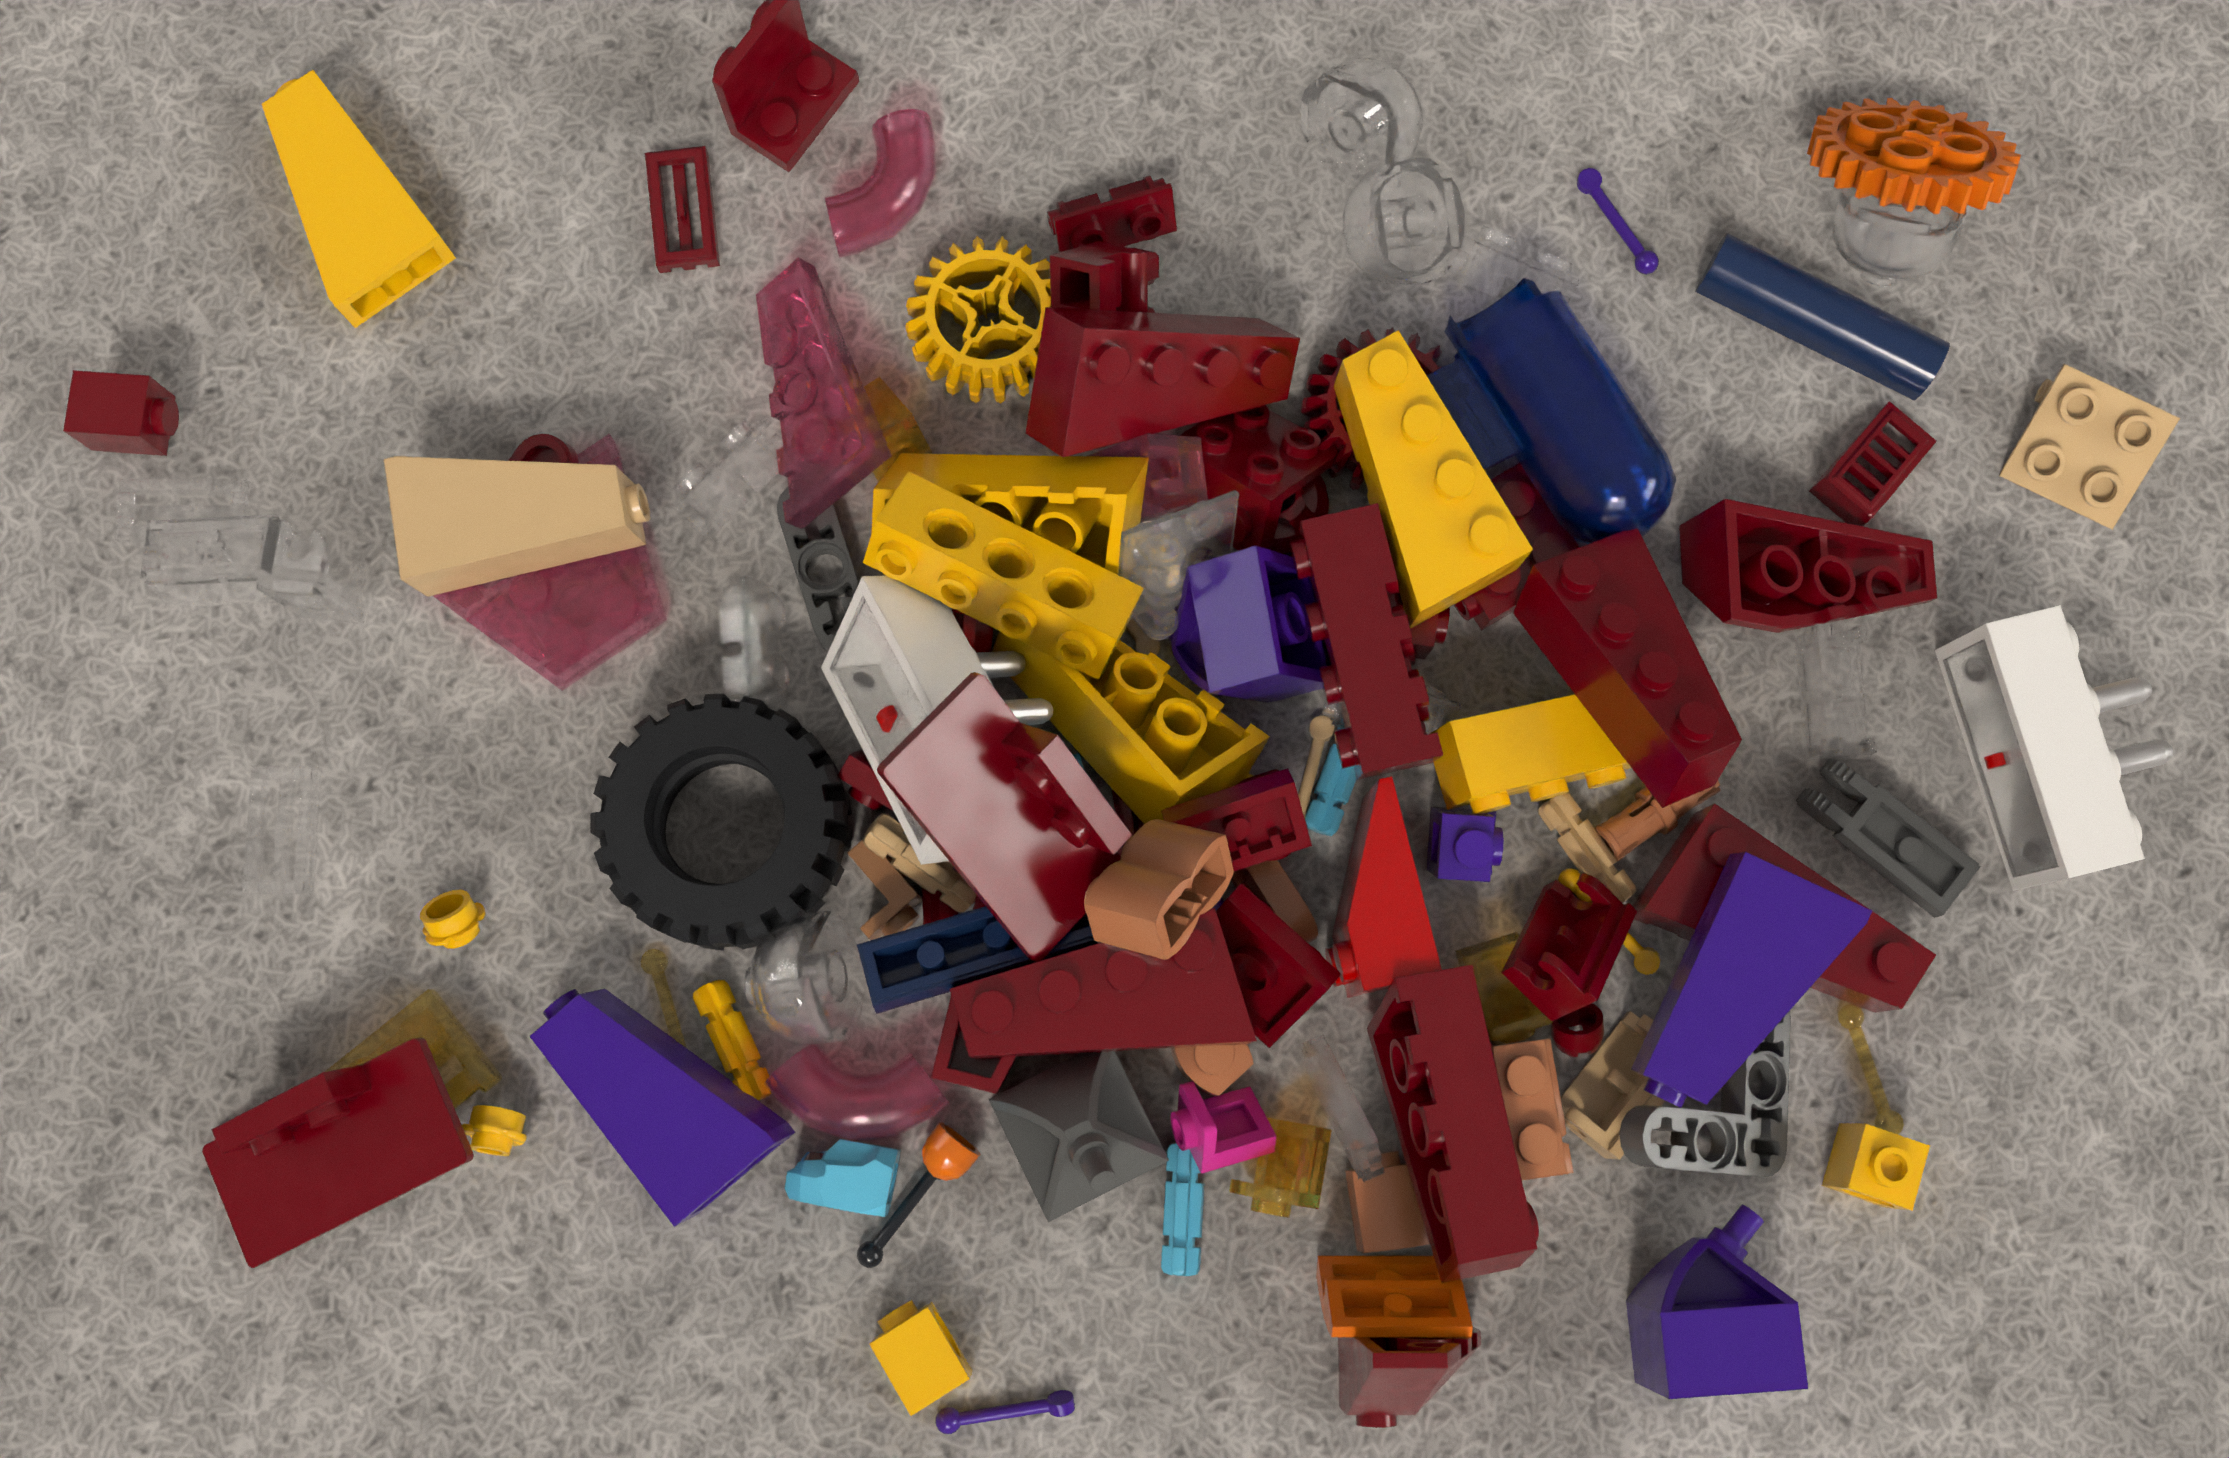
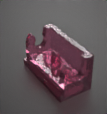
(1173, 471)

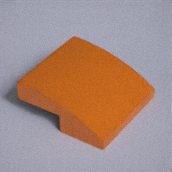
(1390, 1298)

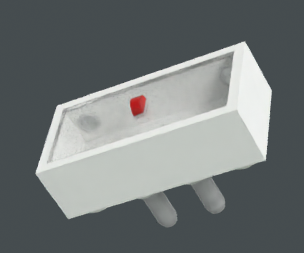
(896, 664)
(2042, 747)

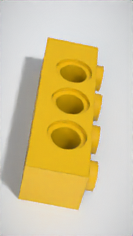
(1001, 574)

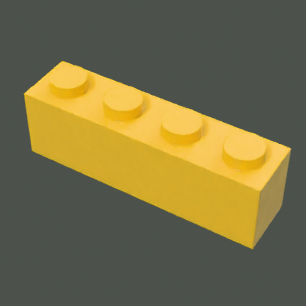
(1523, 751)

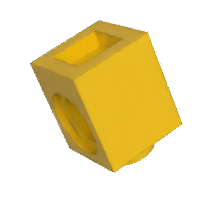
(1876, 1165)
(919, 1355)

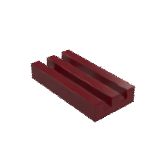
(688, 256)

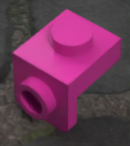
(1221, 1127)

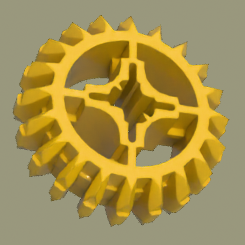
(949, 293)

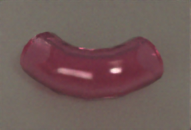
(894, 188)
(855, 1104)

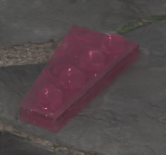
(816, 395)

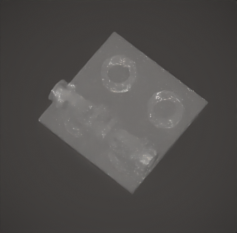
(1161, 549)

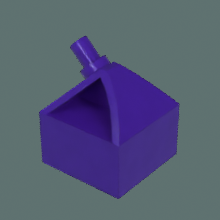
(1248, 627)
(1714, 1323)

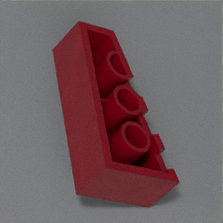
(1631, 662)
(1109, 1001)

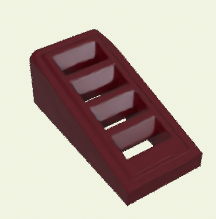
(1847, 499)

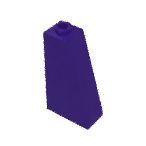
(1742, 972)
(657, 1102)

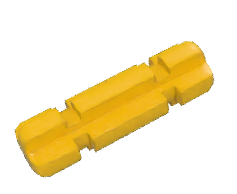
(731, 1038)

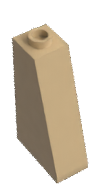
(503, 519)

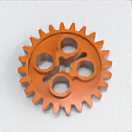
(1913, 155)

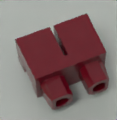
(1103, 278)

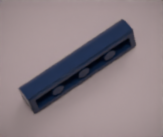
(1823, 317)
(947, 955)

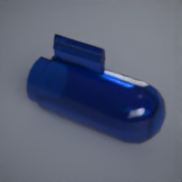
(1542, 392)

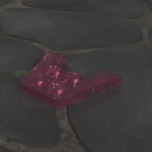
(570, 614)

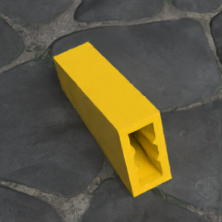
(355, 212)

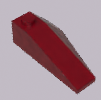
(1798, 569)

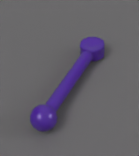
(1589, 183)
(1057, 1404)

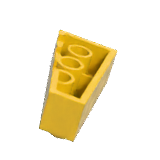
(1433, 495)
(1064, 499)
(1141, 727)

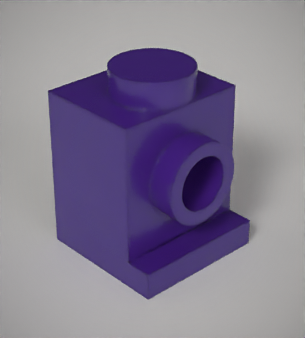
(1463, 844)

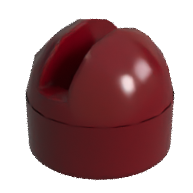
(1584, 1041)

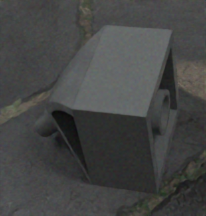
(1078, 1131)

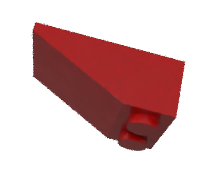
(1381, 909)

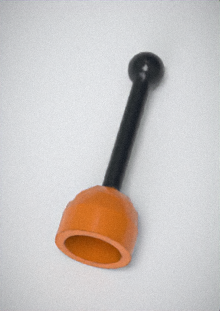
(946, 1158)

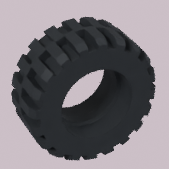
(656, 770)

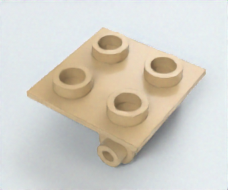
(2088, 445)

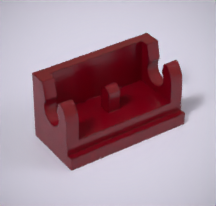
(1568, 946)

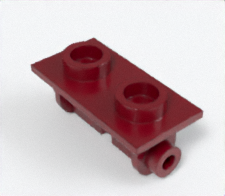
(1131, 216)

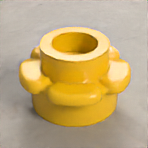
(451, 919)
(495, 1130)

